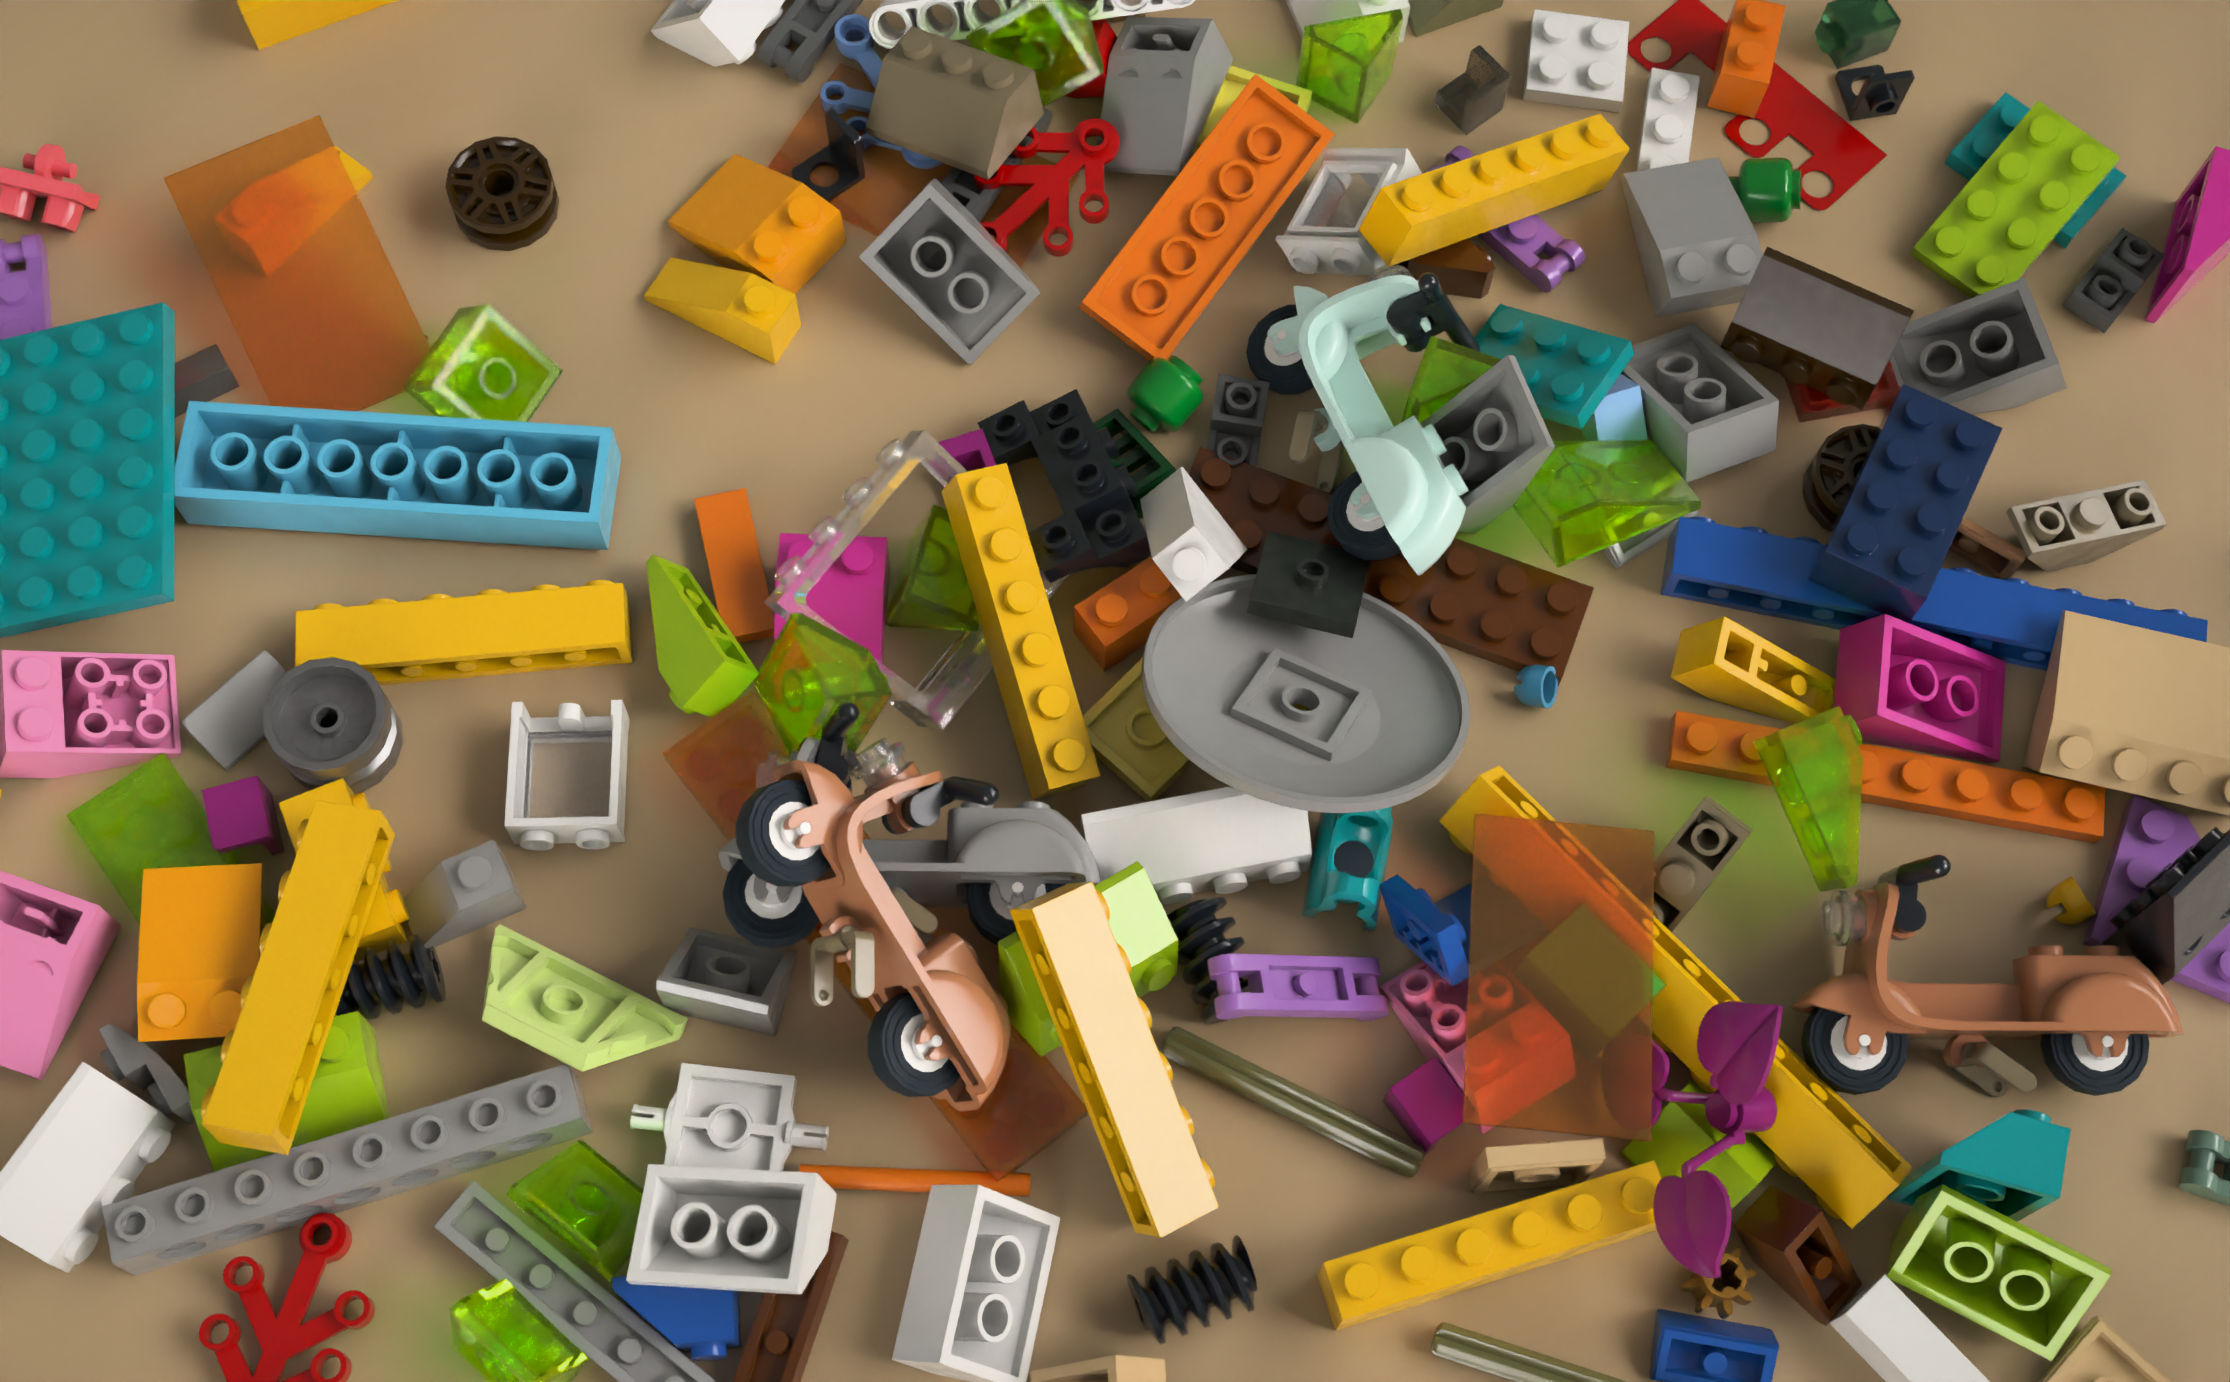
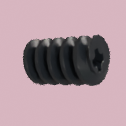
(1199, 939)
(392, 979)
(1195, 1289)

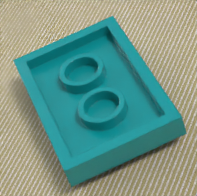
(1988, 136)
(1561, 362)

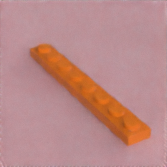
(1908, 780)

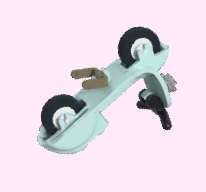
(1401, 488)

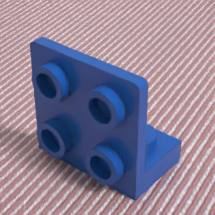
(1432, 931)

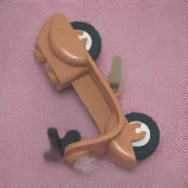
(2083, 1008)
(937, 1015)

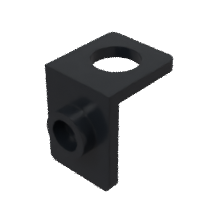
(1879, 95)
(842, 154)

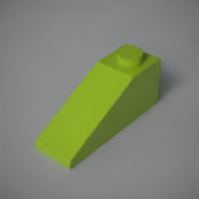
(693, 643)

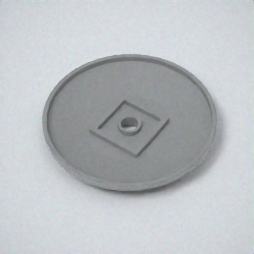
(1381, 704)

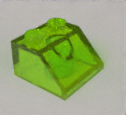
(482, 370)
(813, 674)

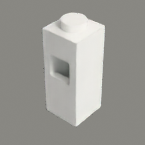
(1900, 1338)

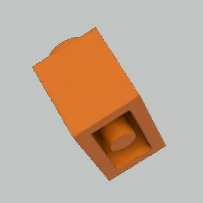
(1746, 57)
(1123, 613)

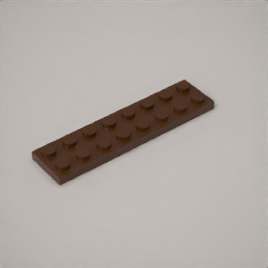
(1463, 600)

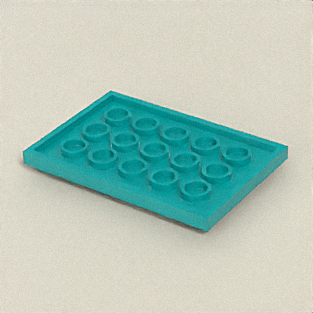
(87, 469)

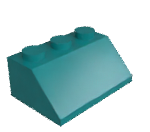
(2006, 1166)

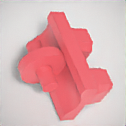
(64, 199)

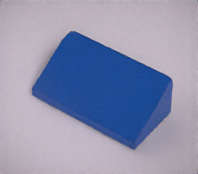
(1710, 1350)

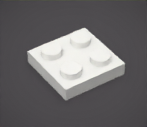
(1576, 61)

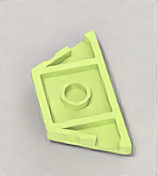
(568, 1006)

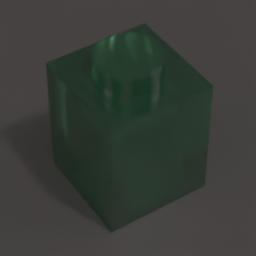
(1856, 30)

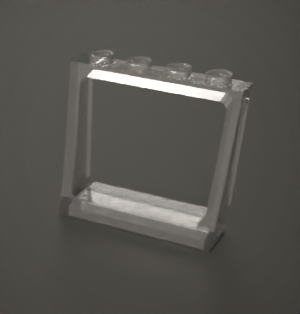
(967, 658)

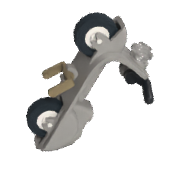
(986, 864)

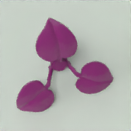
(1739, 1049)

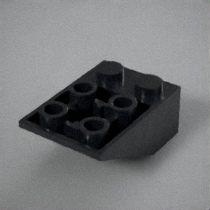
(2178, 909)

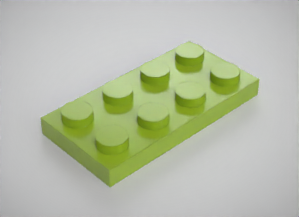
(2015, 203)

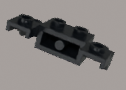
(1099, 516)

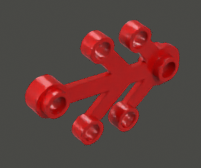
(1052, 182)
(285, 1335)

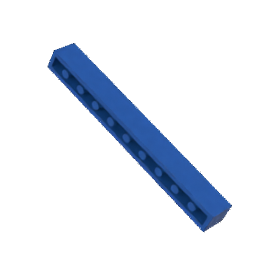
(1992, 615)

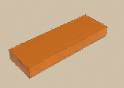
(735, 564)

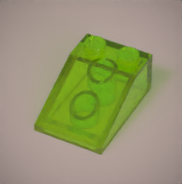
(1600, 496)
(1819, 786)

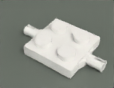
(730, 1120)

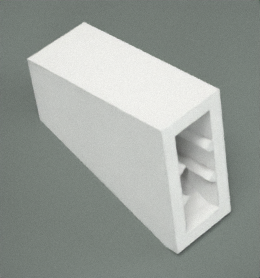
(1188, 534)

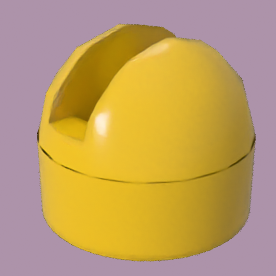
(2074, 901)

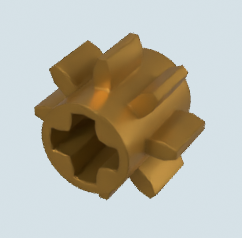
(1733, 1282)

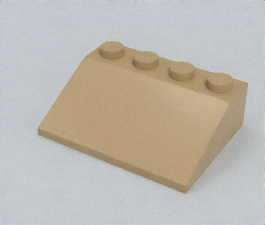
(2135, 713)

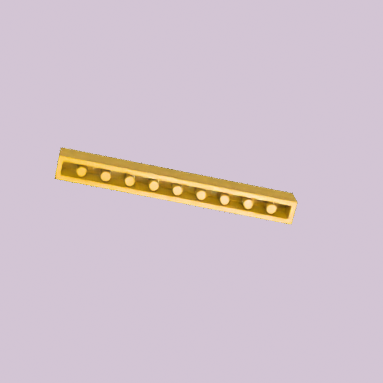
(1814, 1127)

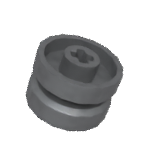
(332, 725)

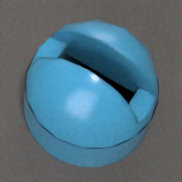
(1538, 686)

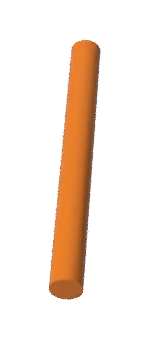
(915, 1179)

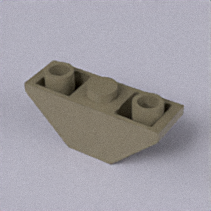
(2085, 524)
(1694, 860)

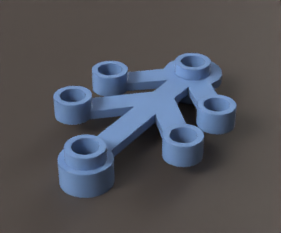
(857, 28)

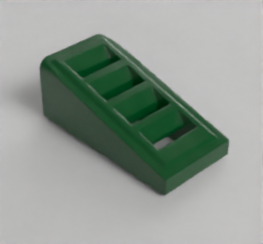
(1144, 452)

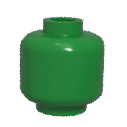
(1768, 189)
(1165, 394)

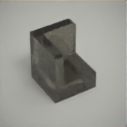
(1475, 93)

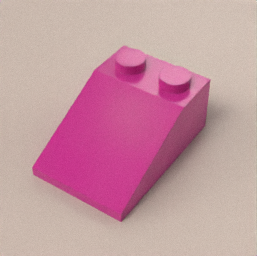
(2196, 235)
(850, 592)
(1920, 690)

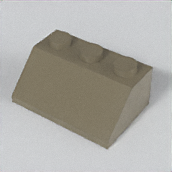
(953, 102)

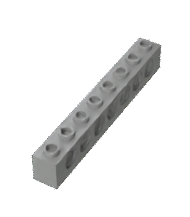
(346, 1170)

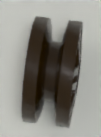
(498, 167)
(1834, 471)

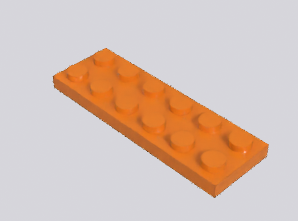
(1206, 220)

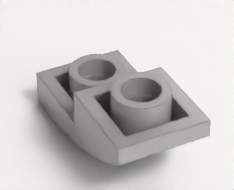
(146, 1069)

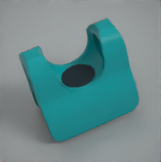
(1349, 863)

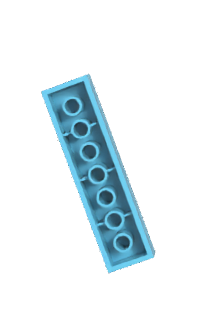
(397, 475)

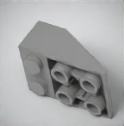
(1162, 90)

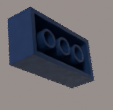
(1905, 504)

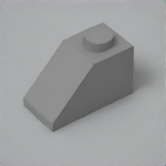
(463, 895)

